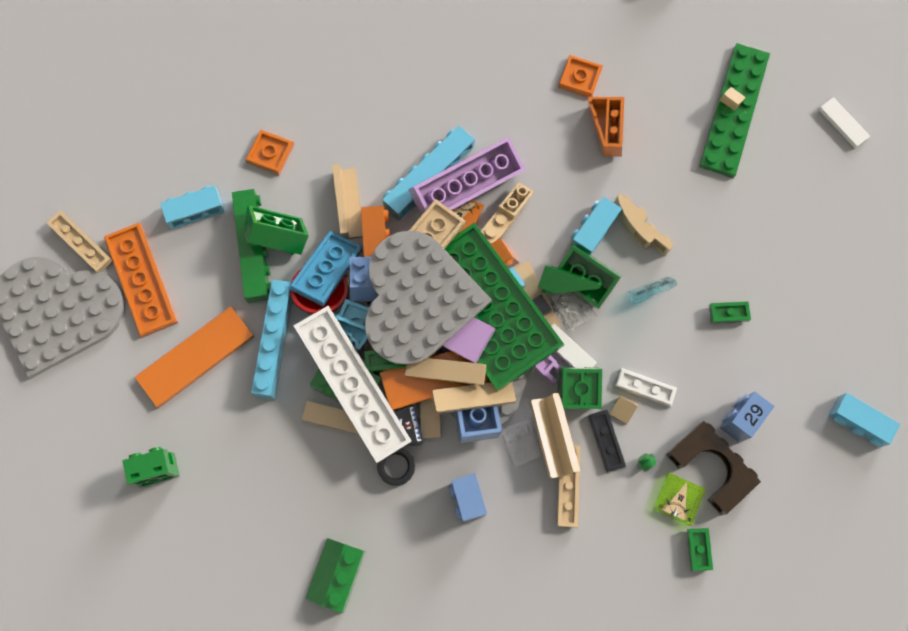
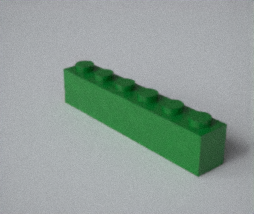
(252, 258)

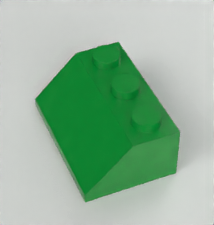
(275, 230)
(585, 265)
(335, 575)

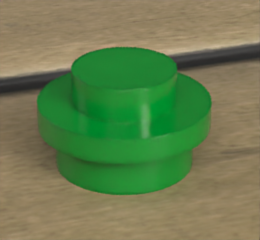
(646, 462)

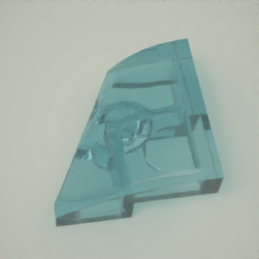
(649, 290)

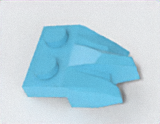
(352, 320)

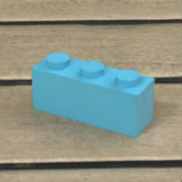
(192, 207)
(596, 225)
(864, 420)

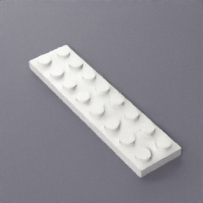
(352, 384)

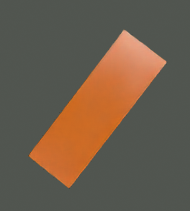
(140, 280)
(194, 357)
(406, 391)

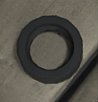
(405, 478)

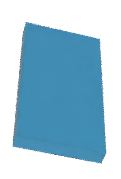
(325, 268)

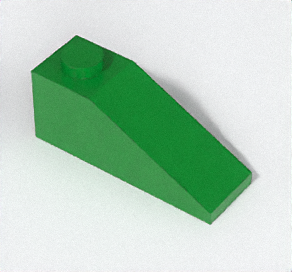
(561, 281)

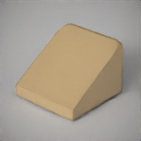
(732, 98)
(623, 409)

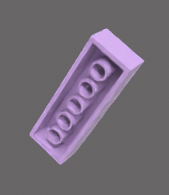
(469, 177)

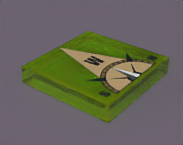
(679, 499)

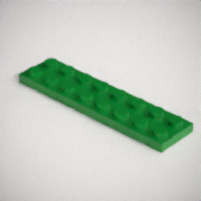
(728, 126)

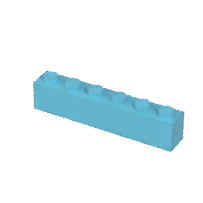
(445, 155)
(272, 341)

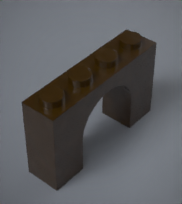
(739, 478)

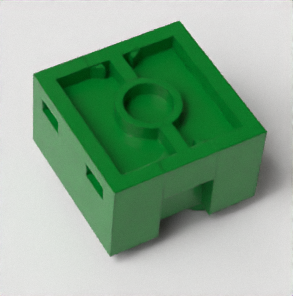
(580, 387)
(150, 467)

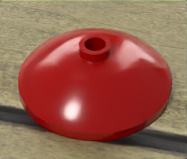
(334, 302)

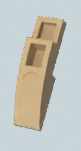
(507, 213)
(635, 219)

